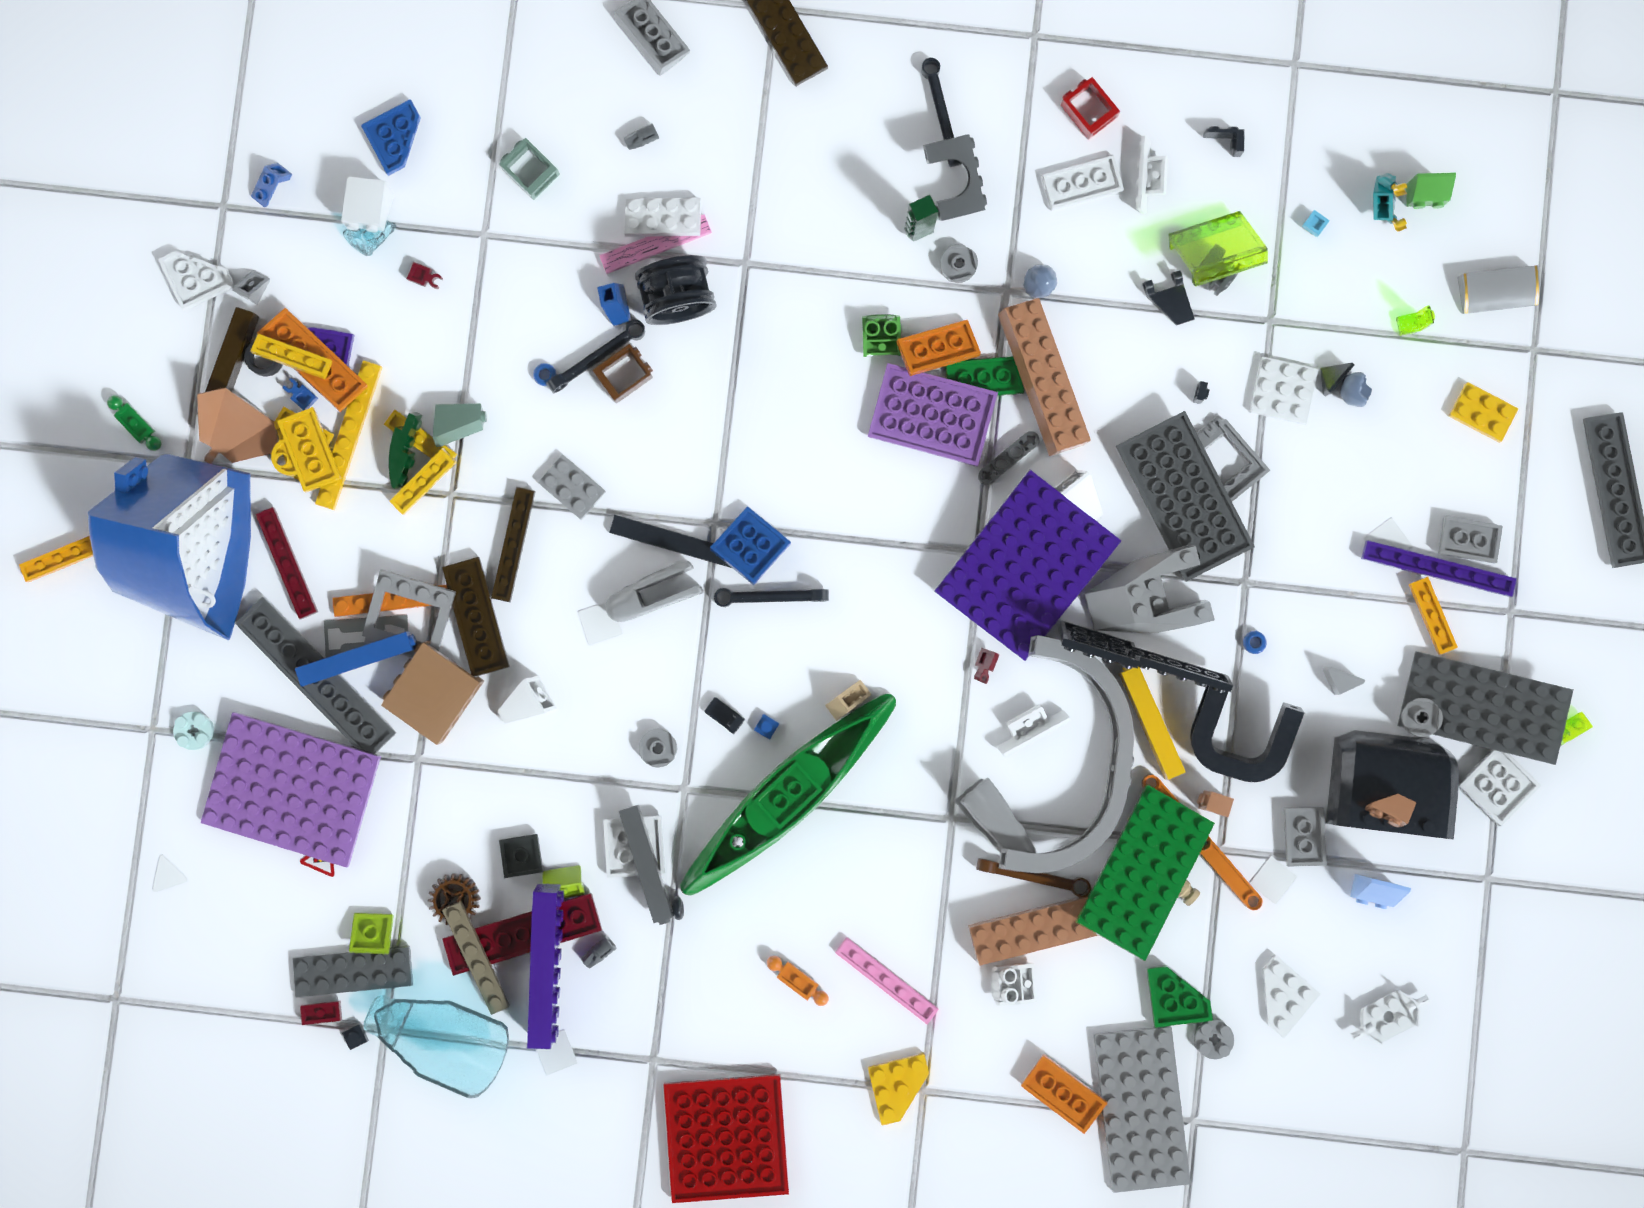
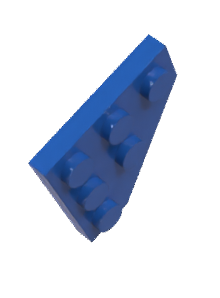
(393, 135)

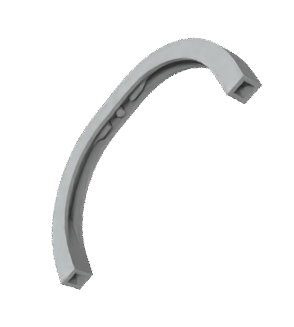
(1119, 767)

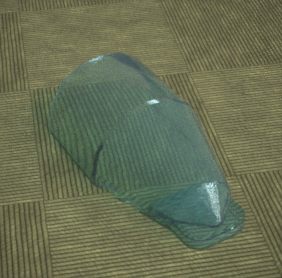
(441, 1041)

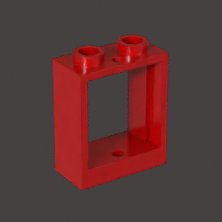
(1089, 130)

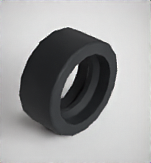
(270, 371)

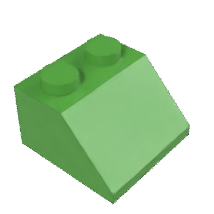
(1430, 190)

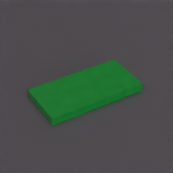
(992, 374)

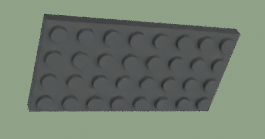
(1185, 493)
(1491, 707)

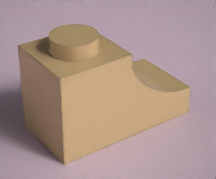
(848, 700)

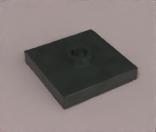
(521, 856)

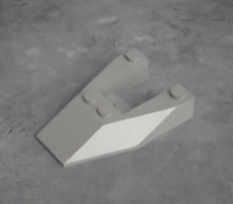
(1137, 600)

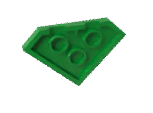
(1175, 1000)

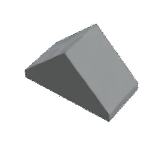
(252, 287)
(1341, 681)

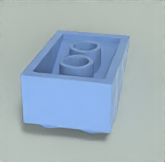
(1377, 891)

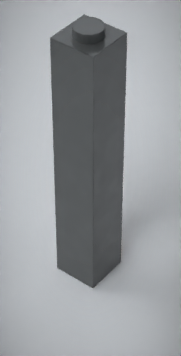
(646, 864)

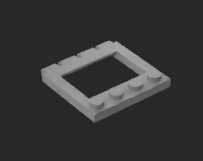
(1248, 475)
(410, 589)

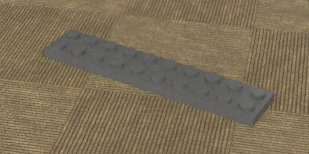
(331, 696)

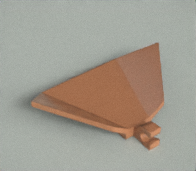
(233, 427)

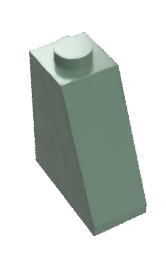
(456, 422)

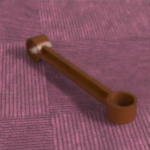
(1040, 878)

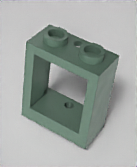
(542, 181)

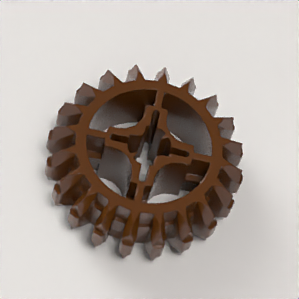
(468, 889)

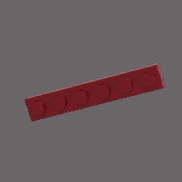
(286, 563)

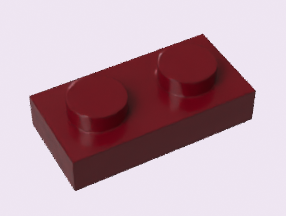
(321, 1012)

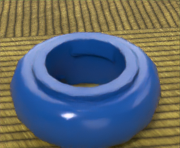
(544, 366)
(1246, 642)

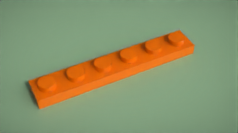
(361, 603)

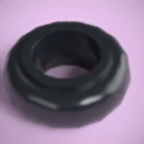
(678, 908)

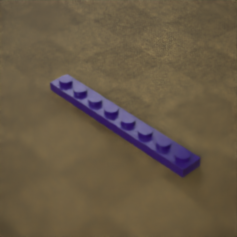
(1439, 568)

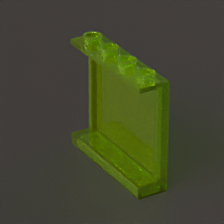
(1219, 248)

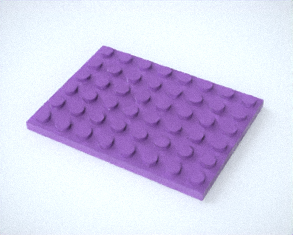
(290, 789)

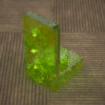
(1416, 321)
(1575, 727)

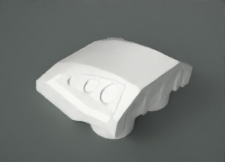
(1013, 984)

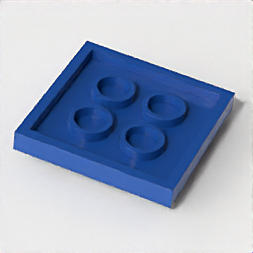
(750, 545)

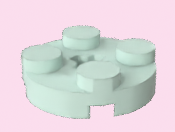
(185, 738)

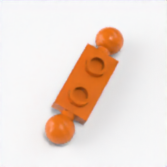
(797, 980)

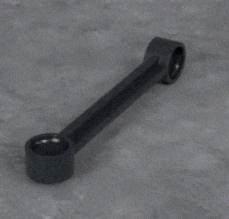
(939, 102)
(561, 380)
(812, 595)

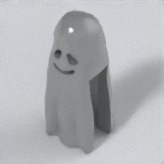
(629, 603)
(993, 817)

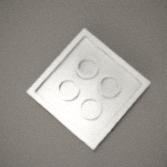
(1284, 391)
(1499, 786)
(617, 850)

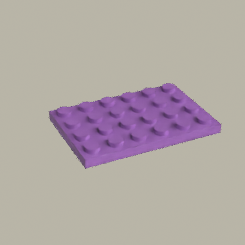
(932, 415)

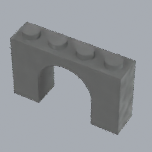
(971, 198)

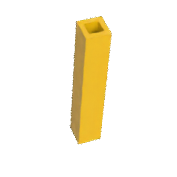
(1152, 722)

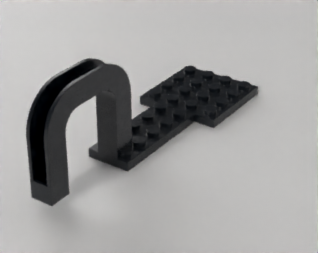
(1216, 686)

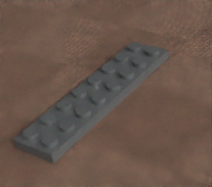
(1616, 488)

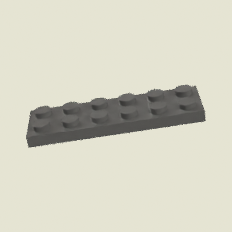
(352, 972)

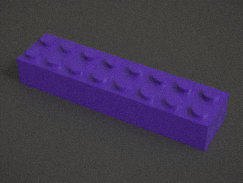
(544, 966)

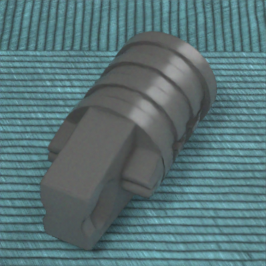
(641, 137)
(598, 952)

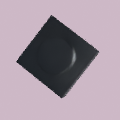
(1201, 392)
(355, 1036)

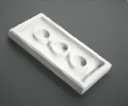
(1082, 182)

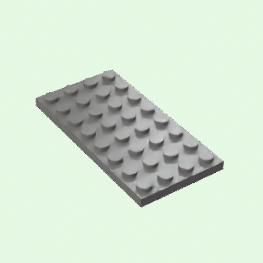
(1142, 1109)

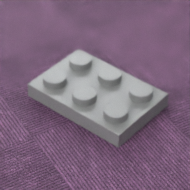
(572, 487)
(1470, 539)
(1305, 836)

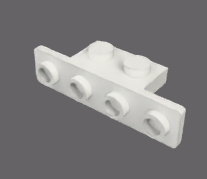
(1151, 175)
(1031, 726)

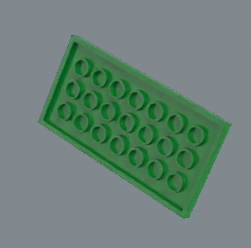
(1145, 872)

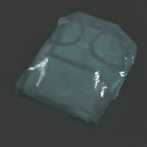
(366, 241)

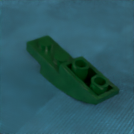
(400, 457)

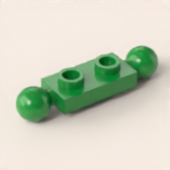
(134, 423)

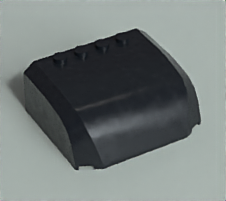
(1382, 765)

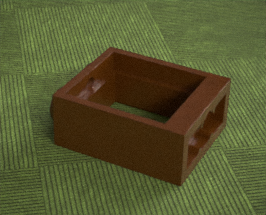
(613, 360)

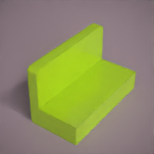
(568, 877)

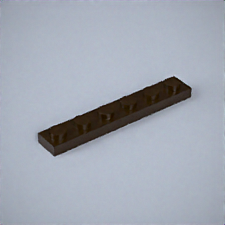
(513, 544)

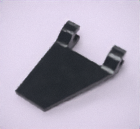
(1172, 301)

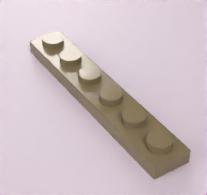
(476, 957)

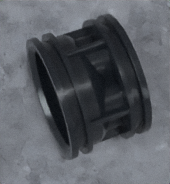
(675, 290)

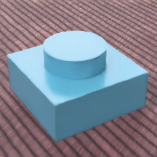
(1315, 223)

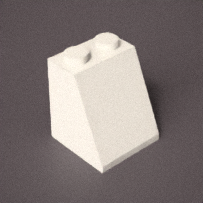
(366, 204)

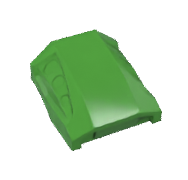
(881, 334)

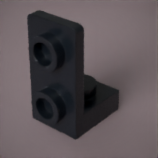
(1234, 133)
(724, 715)

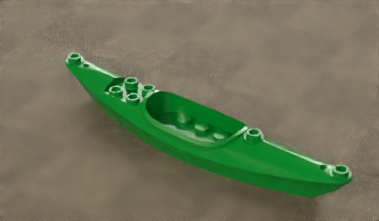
(788, 794)

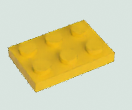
(1483, 412)

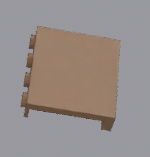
(431, 693)

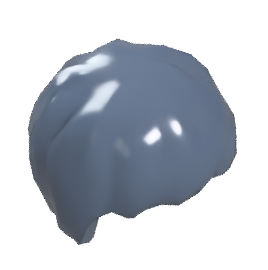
(1040, 281)
(1355, 390)

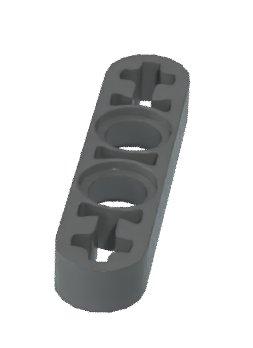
(1010, 460)

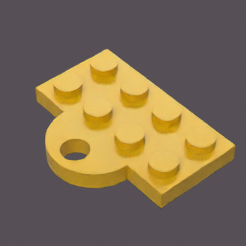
(305, 450)

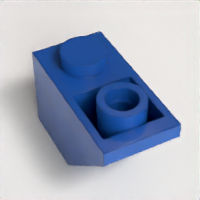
(614, 303)

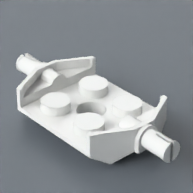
(1405, 1016)

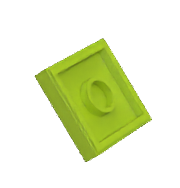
(371, 933)

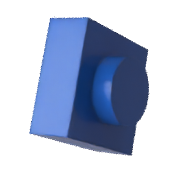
(766, 726)

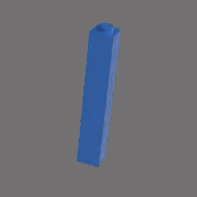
(356, 658)

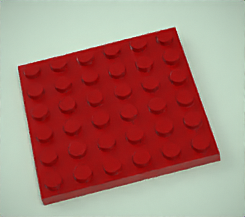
(726, 1138)

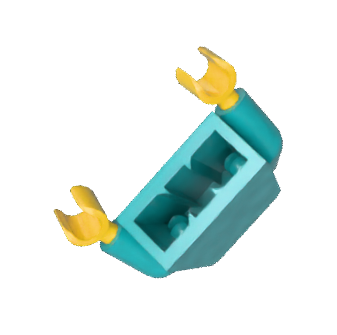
(1384, 200)

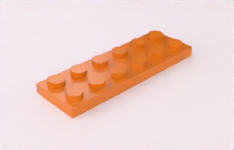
(341, 382)

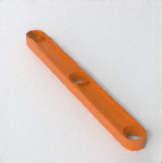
(1219, 861)

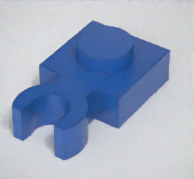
(301, 396)

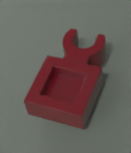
(422, 275)

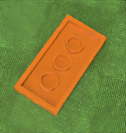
(938, 347)
(1064, 1094)

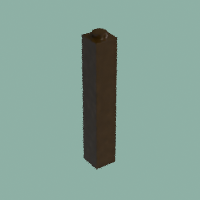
(233, 350)

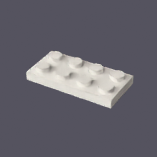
(662, 217)

